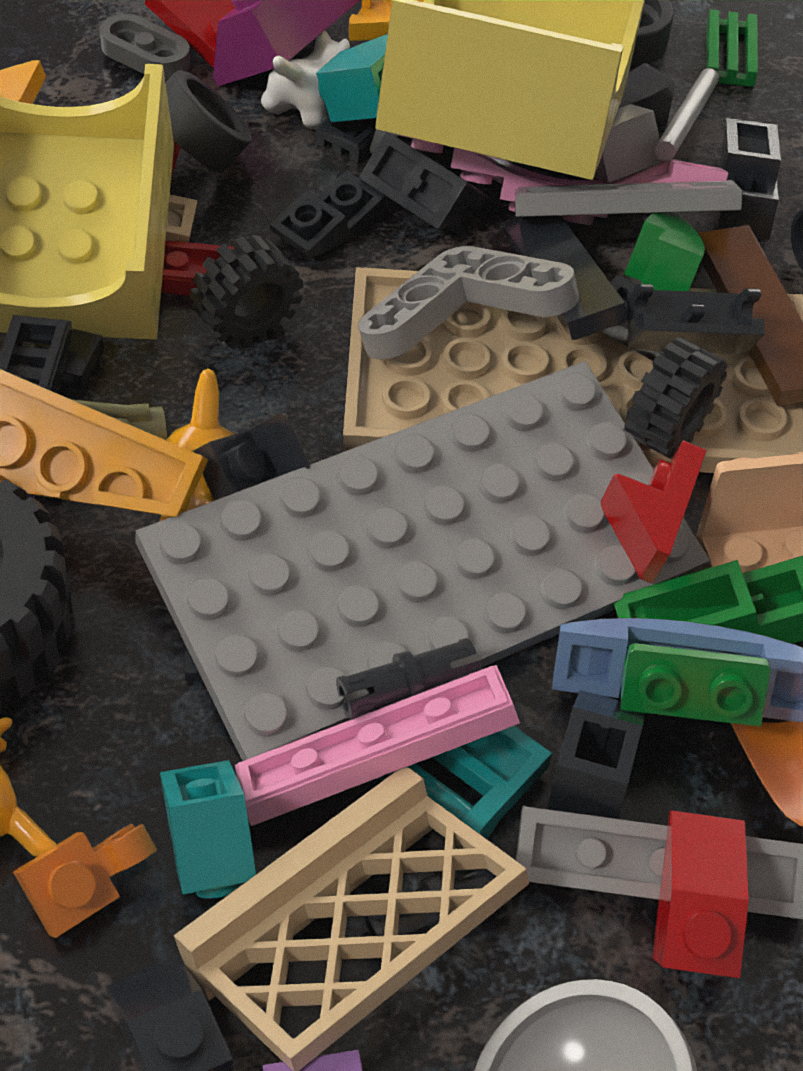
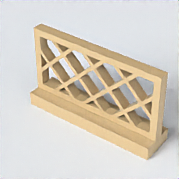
(316, 882)

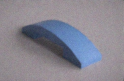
(594, 653)

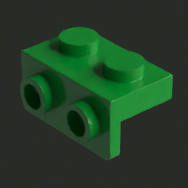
(694, 684)

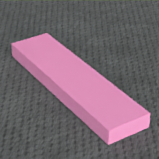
(375, 744)

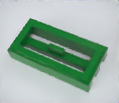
(733, 29)

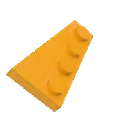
(88, 457)

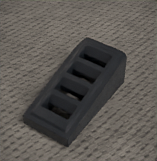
(41, 331)

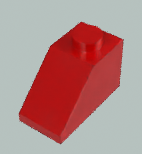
(703, 895)

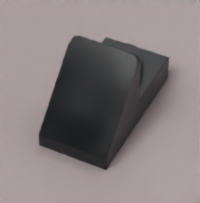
(252, 457)

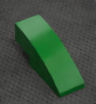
(666, 253)
(756, 601)

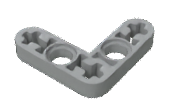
(461, 276)

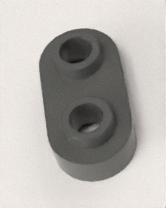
(141, 42)

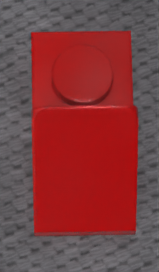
(650, 515)

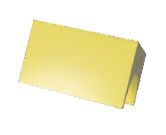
(510, 76)
(86, 210)

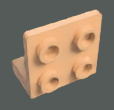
(754, 512)

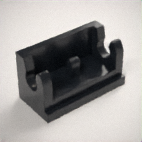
(421, 184)
(708, 319)

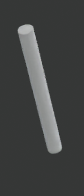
(686, 115)

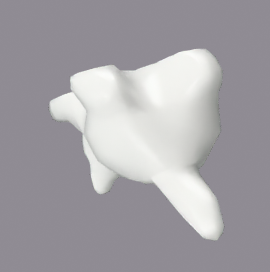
(295, 82)

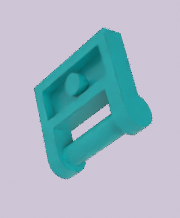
(497, 767)

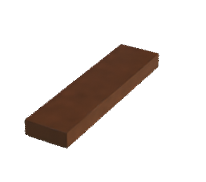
(738, 262)

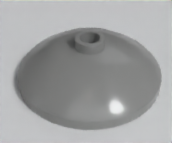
(588, 1029)

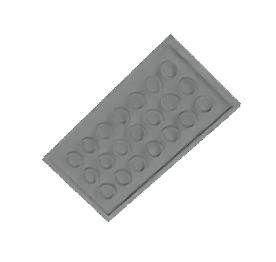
(402, 545)

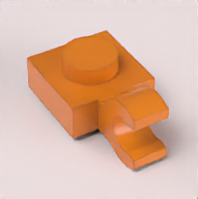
(74, 878)

